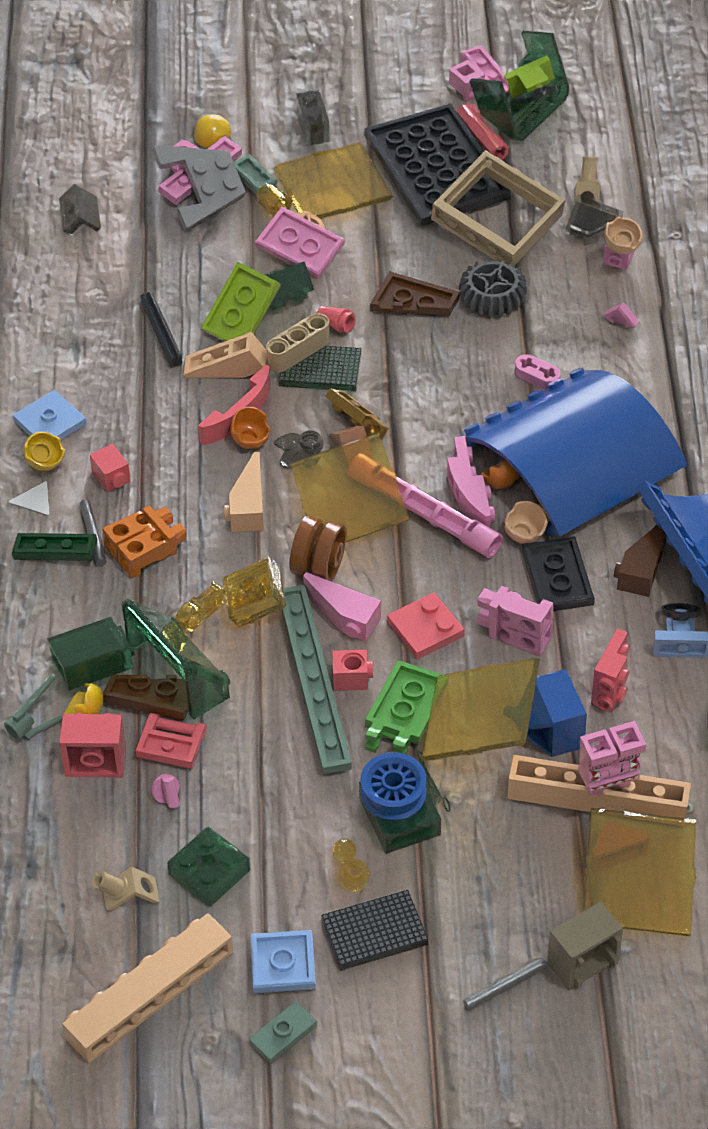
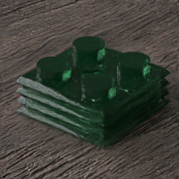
(194, 870)

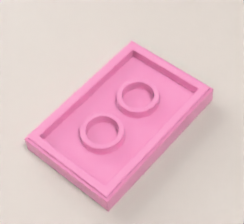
(299, 240)

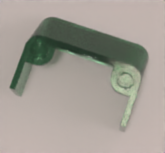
(515, 115)

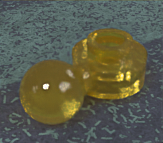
(345, 851)

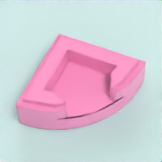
(622, 315)

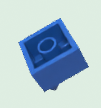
(556, 715)

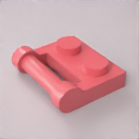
(170, 747)

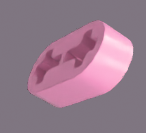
(536, 371)

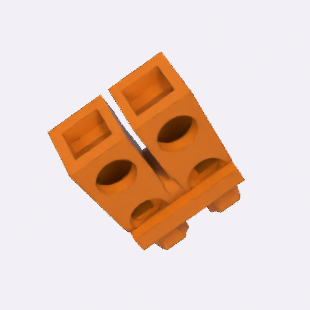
(143, 539)

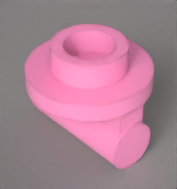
(166, 790)

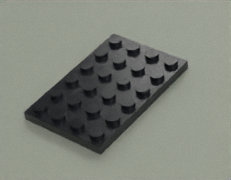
(428, 155)

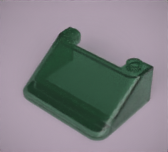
(204, 682)

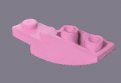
(468, 487)

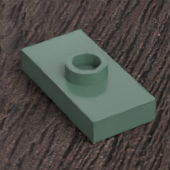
(253, 174)
(283, 1032)

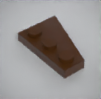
(413, 296)
(149, 695)

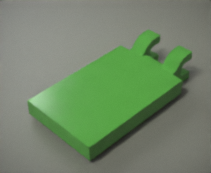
(401, 708)

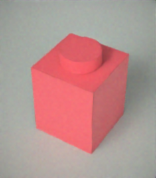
(110, 467)

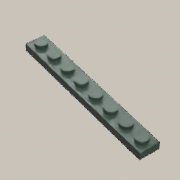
(315, 682)

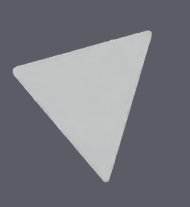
(34, 499)

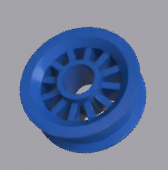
(397, 771)

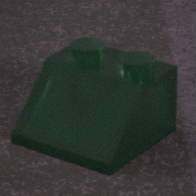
(294, 284)

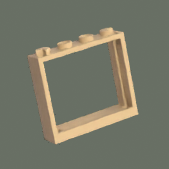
(478, 235)

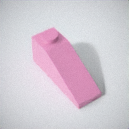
(345, 608)

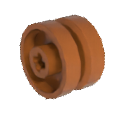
(317, 548)

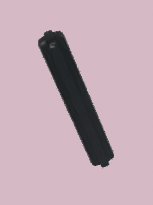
(161, 329)

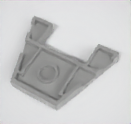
(211, 177)

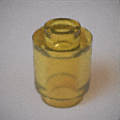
(273, 199)

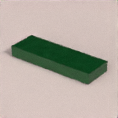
(54, 546)

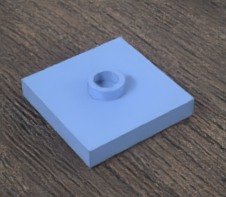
(50, 415)
(283, 961)

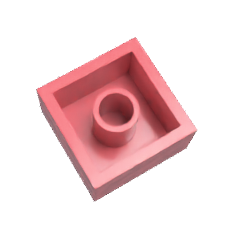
(93, 745)

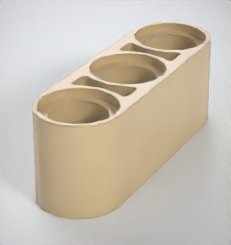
(297, 342)

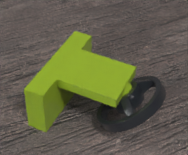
(531, 78)

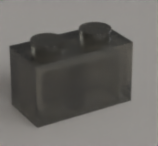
(312, 117)

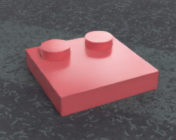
(425, 625)

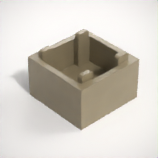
(584, 945)

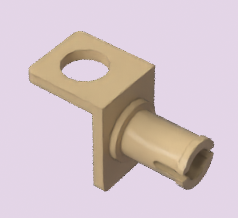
(588, 178)
(124, 887)

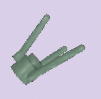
(21, 722)

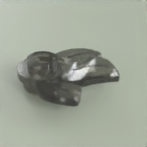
(298, 446)

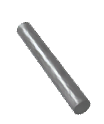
(91, 527)
(505, 983)

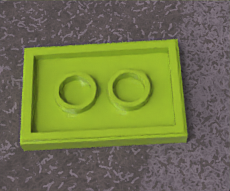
(240, 303)

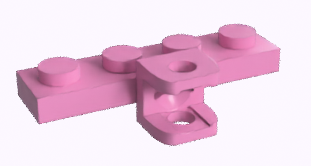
(178, 185)

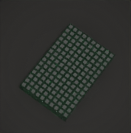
(325, 369)

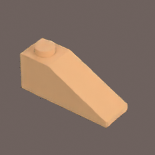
(229, 359)
(246, 499)

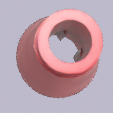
(339, 319)

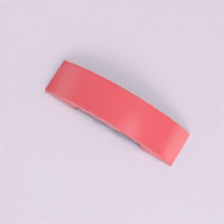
(218, 425)

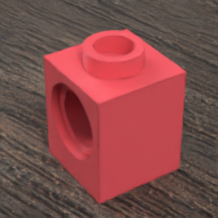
(351, 670)

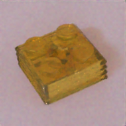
(254, 592)

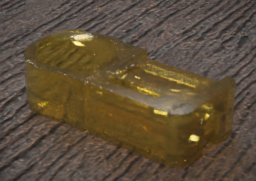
(200, 608)

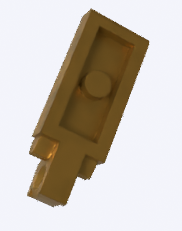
(359, 414)

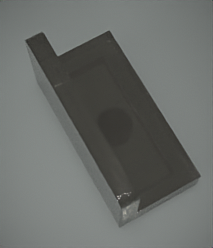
(79, 208)

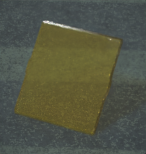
(333, 181)
(351, 487)
(481, 709)
(642, 869)

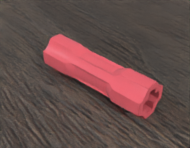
(482, 132)

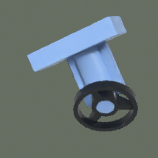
(680, 634)

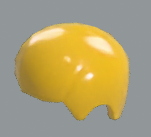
(211, 129)
(43, 451)
(86, 702)

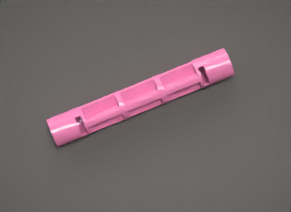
(439, 514)

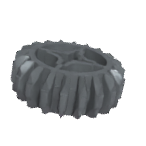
(492, 288)

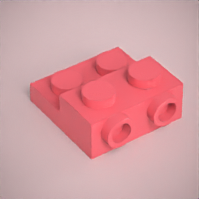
(611, 673)

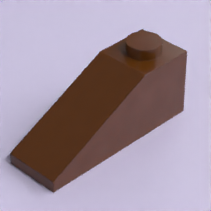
(641, 563)

